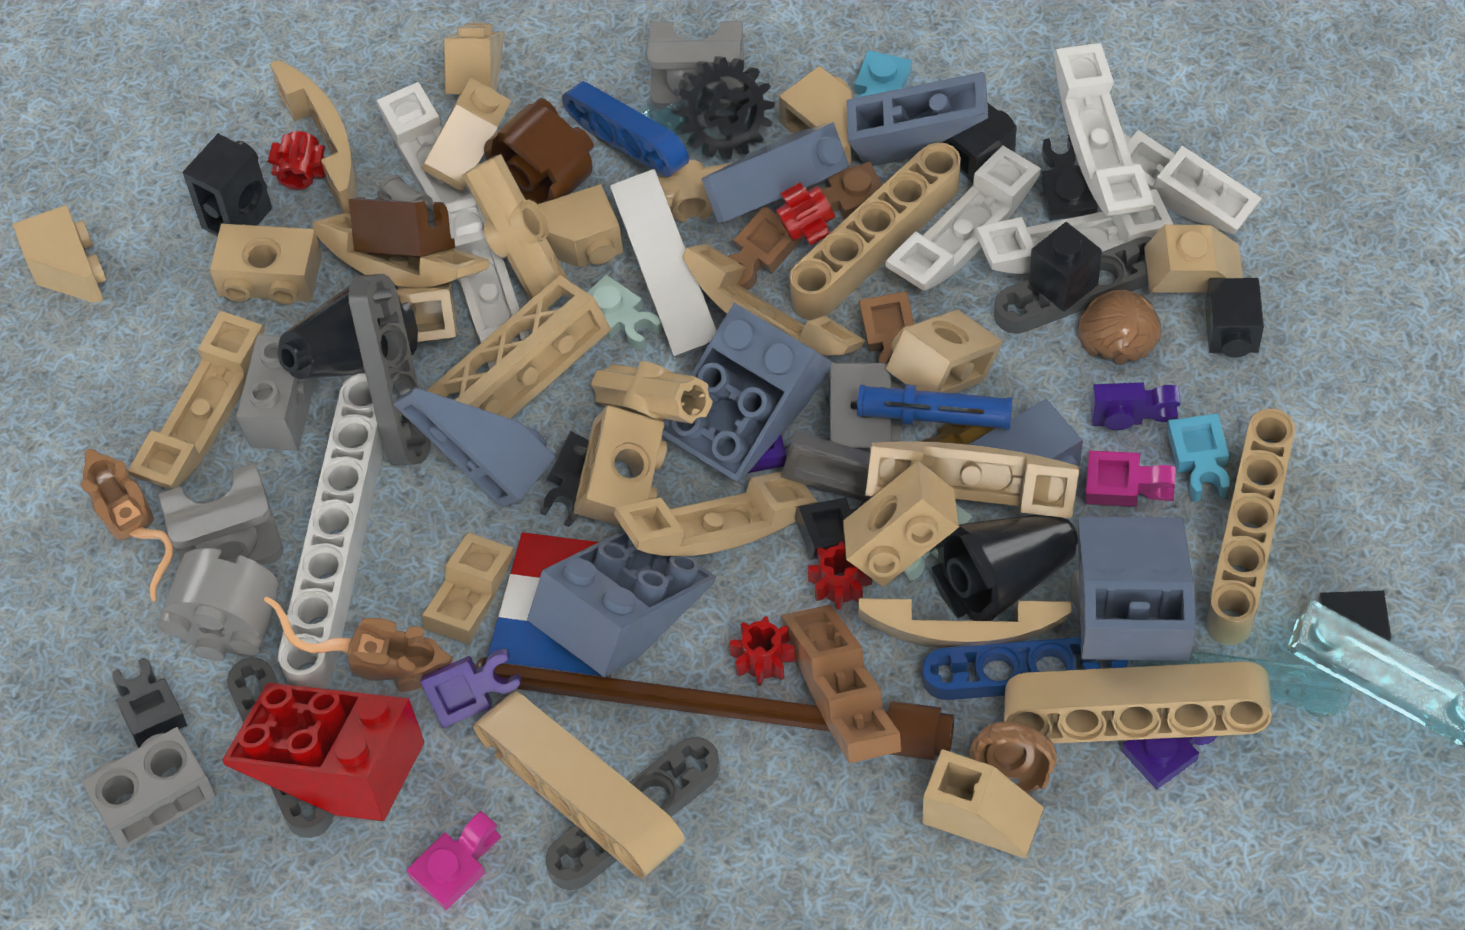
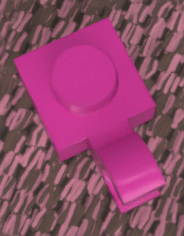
(1119, 478)
(451, 866)

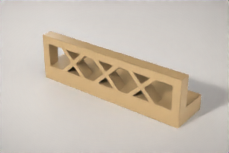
(529, 364)

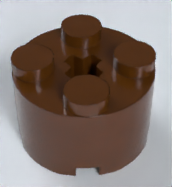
(543, 152)

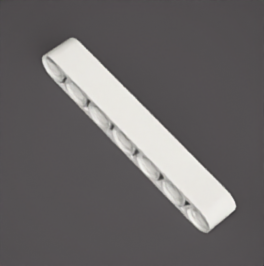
(335, 552)

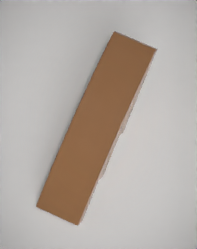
(841, 684)

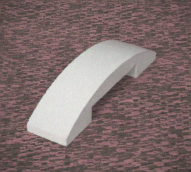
(414, 129)
(1097, 133)
(952, 240)
(1010, 242)
(490, 292)

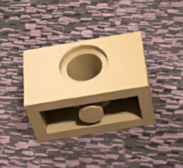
(266, 263)
(943, 353)
(624, 438)
(900, 523)

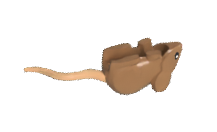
(122, 506)
(379, 650)

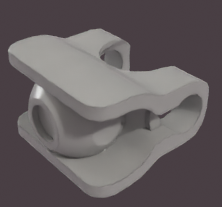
(673, 56)
(235, 523)

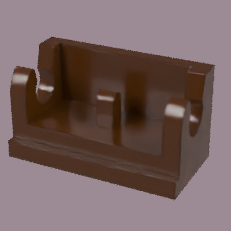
(399, 227)

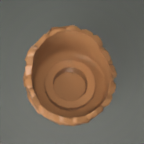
(1119, 326)
(1017, 753)

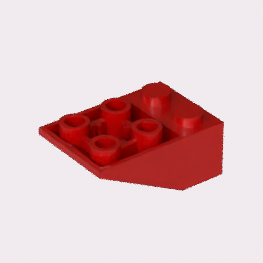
(329, 747)

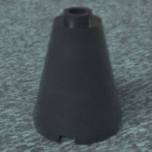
(327, 341)
(999, 561)

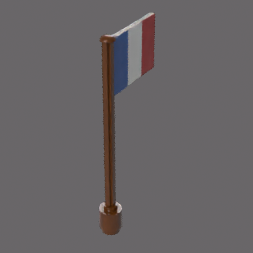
(555, 670)

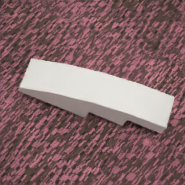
(1192, 185)
(661, 261)

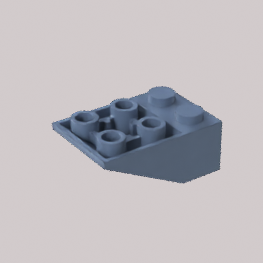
(756, 388)
(1135, 589)
(615, 600)

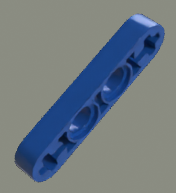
(626, 129)
(1019, 655)

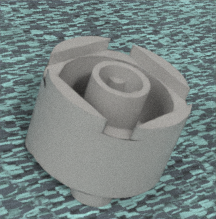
(219, 604)

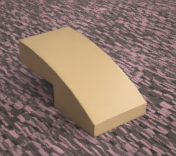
(468, 588)

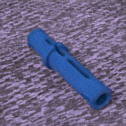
(873, 403)

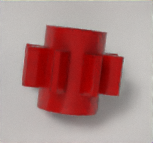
(297, 160)
(805, 213)
(834, 587)
(762, 650)

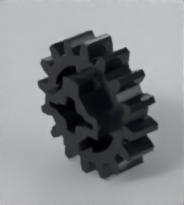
(714, 89)

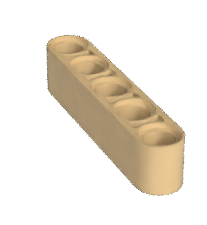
(874, 231)
(1247, 545)
(1142, 702)
(579, 784)

